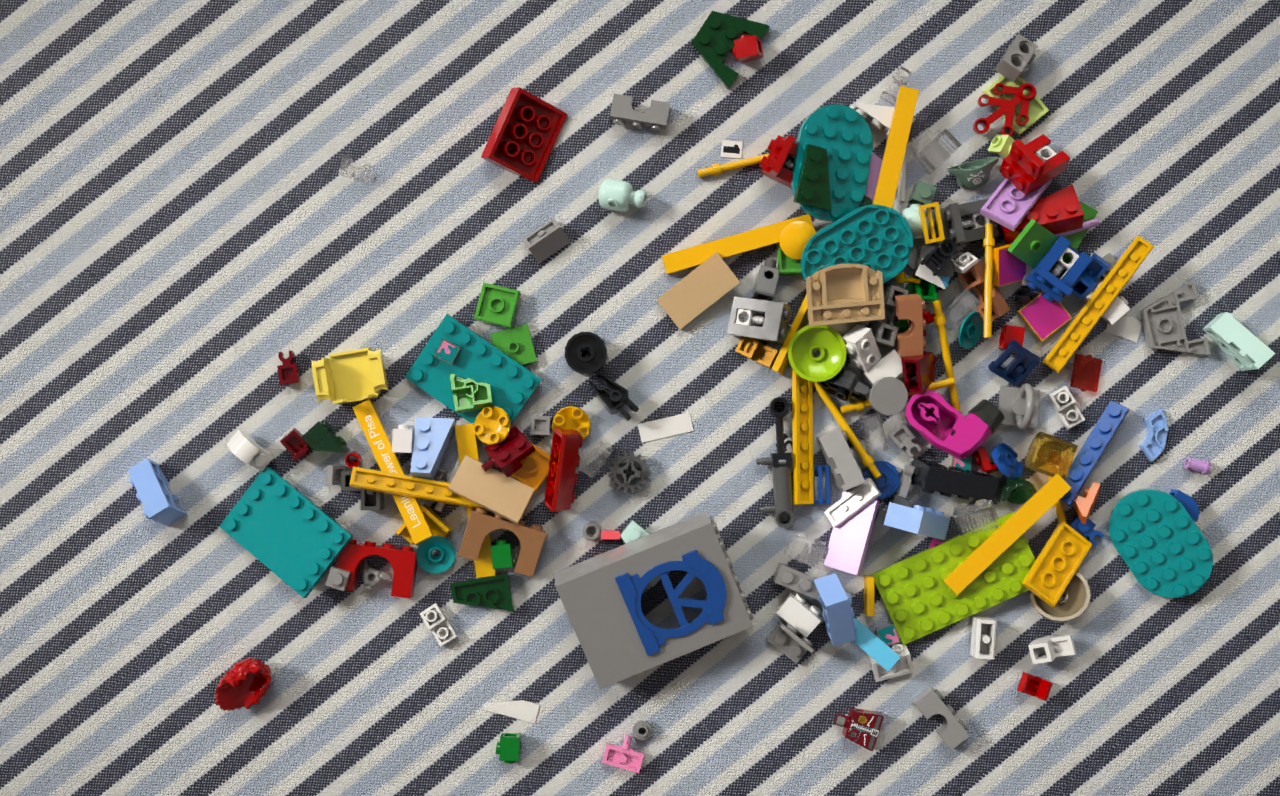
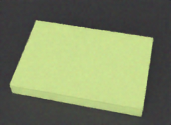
(1036, 106)

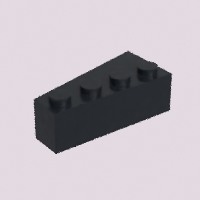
(954, 481)

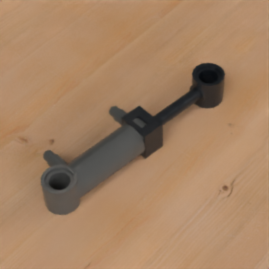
(781, 471)

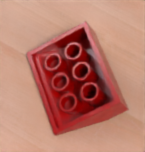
(524, 134)

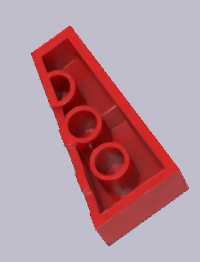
(1055, 212)

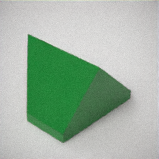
(925, 289)

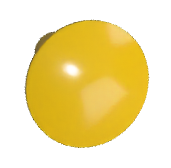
(794, 238)
(572, 418)
(492, 425)

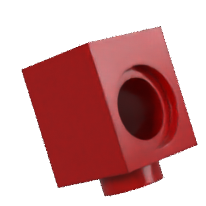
(1010, 333)

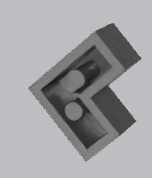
(369, 499)

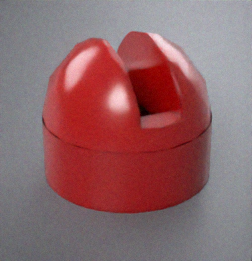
(352, 462)

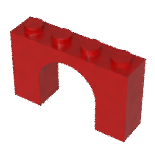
(402, 561)

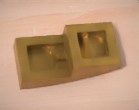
(757, 352)

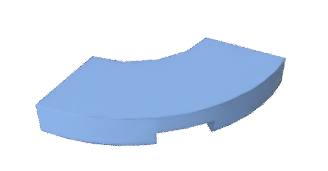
(1156, 435)

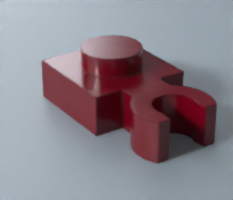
(288, 372)

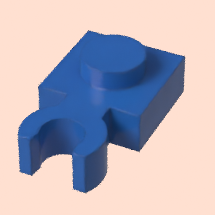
(1085, 530)

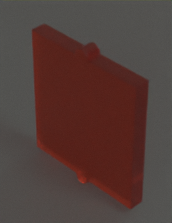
(1086, 373)

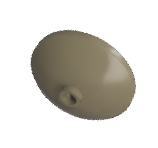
(1071, 607)

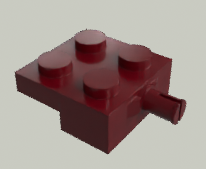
(509, 452)

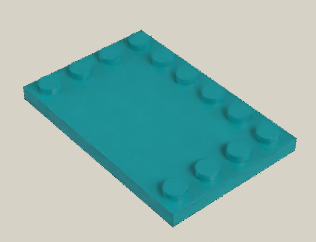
(477, 360)
(286, 531)

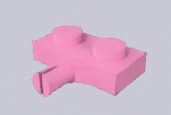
(623, 756)

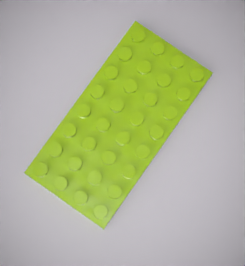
(924, 603)

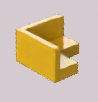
(436, 524)

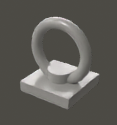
(1019, 406)

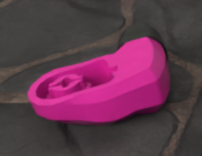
(947, 427)

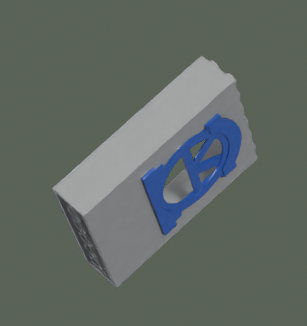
(607, 590)

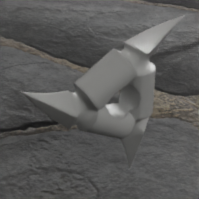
(366, 577)

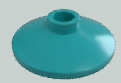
(970, 330)
(435, 563)

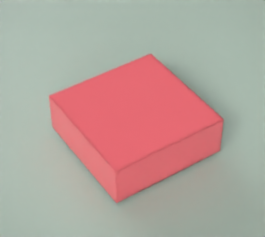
(610, 534)

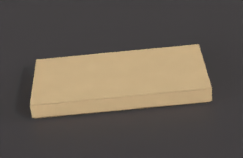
(698, 290)
(491, 489)

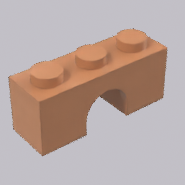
(974, 280)
(911, 341)

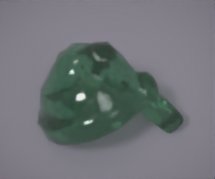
(1017, 491)

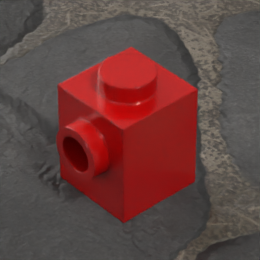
(748, 48)

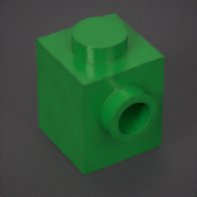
(502, 554)
(509, 747)

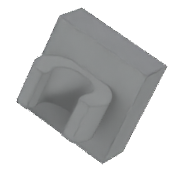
(334, 474)

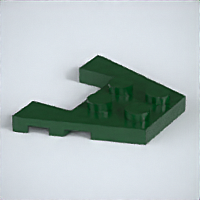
(717, 39)

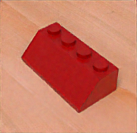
(562, 469)

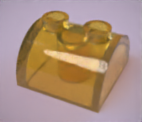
(1050, 455)

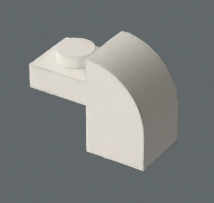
(248, 451)
(1049, 647)

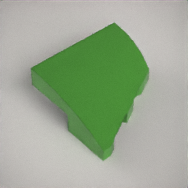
(470, 394)

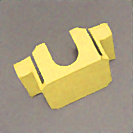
(350, 376)

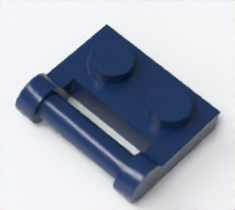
(1020, 365)

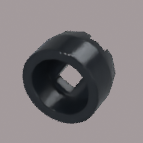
(1022, 296)

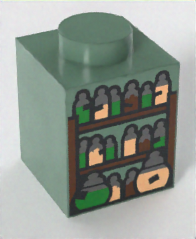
(922, 193)

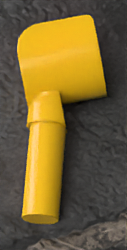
(901, 278)

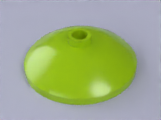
(819, 338)

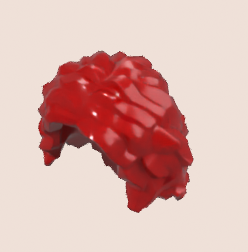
(243, 685)

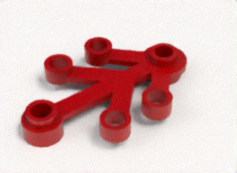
(1006, 106)

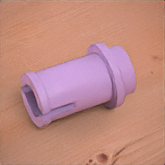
(1198, 465)

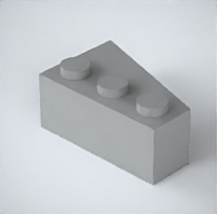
(840, 459)

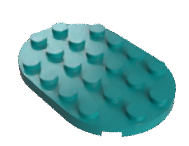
(848, 156)
(864, 236)
(1160, 543)

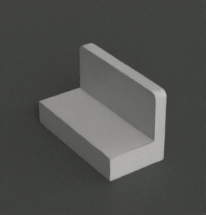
(546, 240)

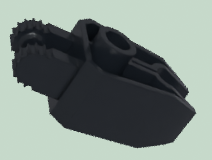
(846, 386)
(613, 397)

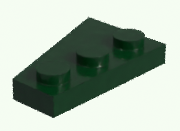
(813, 180)
(484, 592)

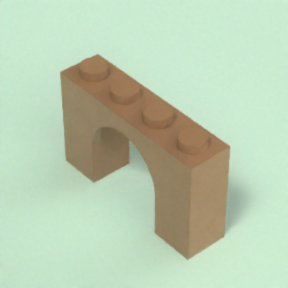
(482, 523)

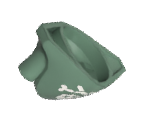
(973, 173)

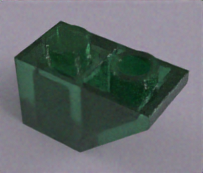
(323, 439)

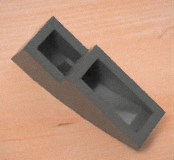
(879, 528)

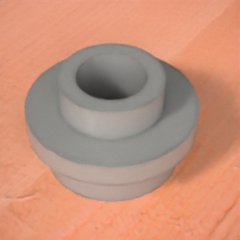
(596, 526)
(642, 724)

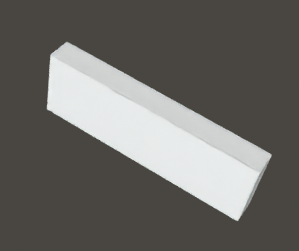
(852, 503)

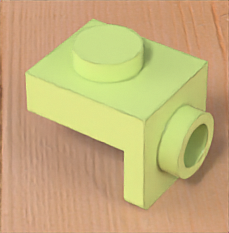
(1001, 145)

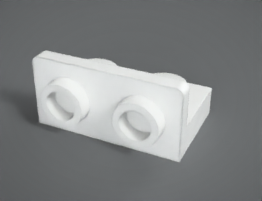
(902, 667)

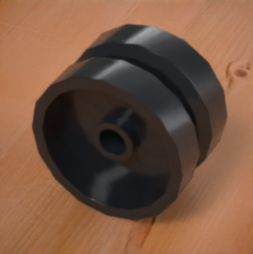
(574, 353)

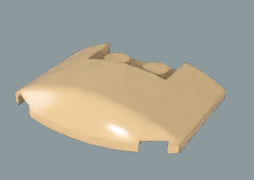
(845, 295)

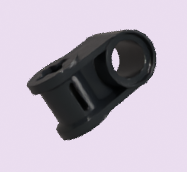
(936, 258)

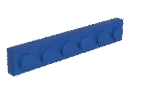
(1093, 450)

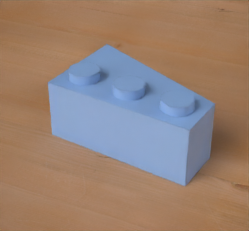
(429, 445)
(154, 493)
(917, 520)
(836, 610)

